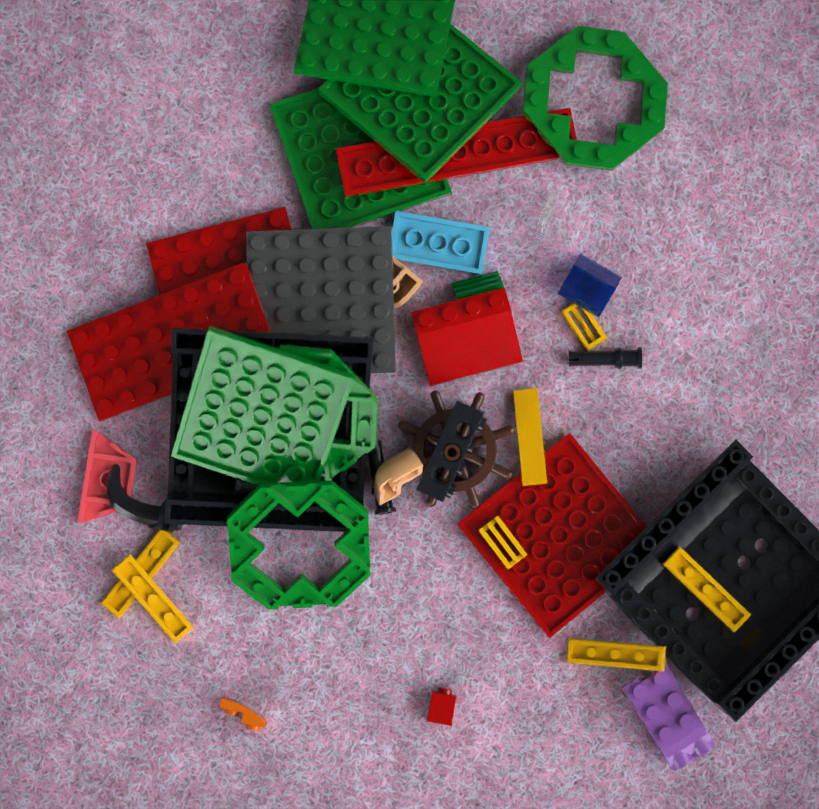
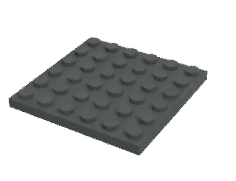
(328, 284)

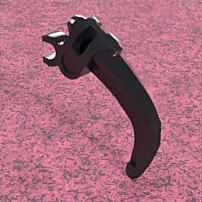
(138, 511)

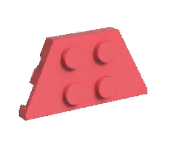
(101, 457)

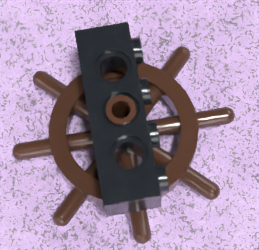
(454, 447)

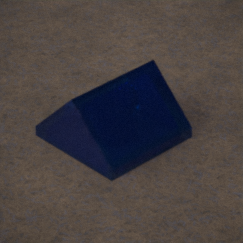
(589, 285)

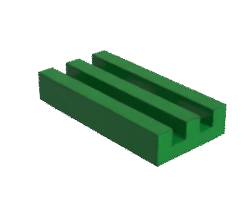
(477, 285)

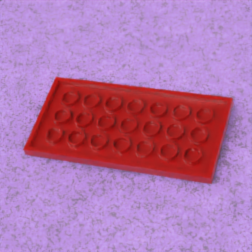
(129, 352)

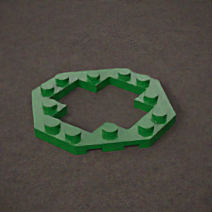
(633, 68)
(364, 414)
(297, 498)

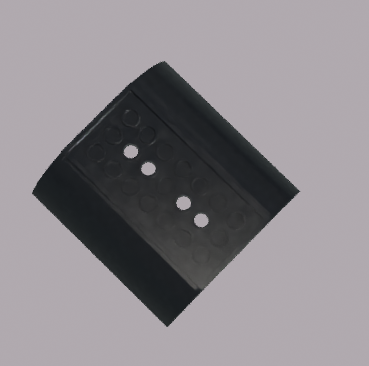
(716, 525)

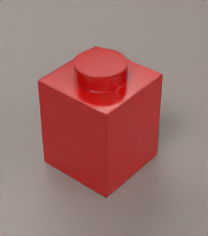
(441, 706)

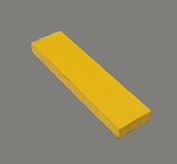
(530, 437)
(151, 560)
(706, 589)
(152, 598)
(616, 654)

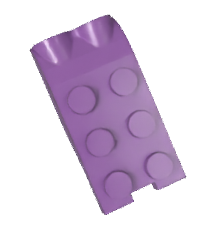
(669, 718)

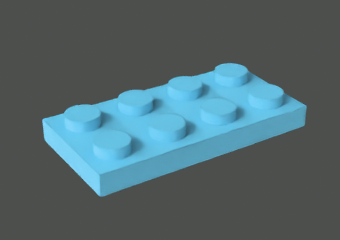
(439, 242)

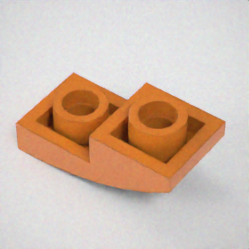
(250, 717)

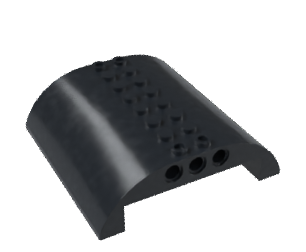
(206, 496)

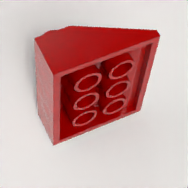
(467, 336)

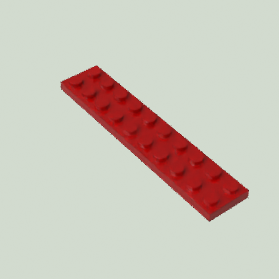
(492, 148)

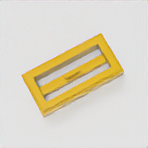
(572, 307)
(515, 559)

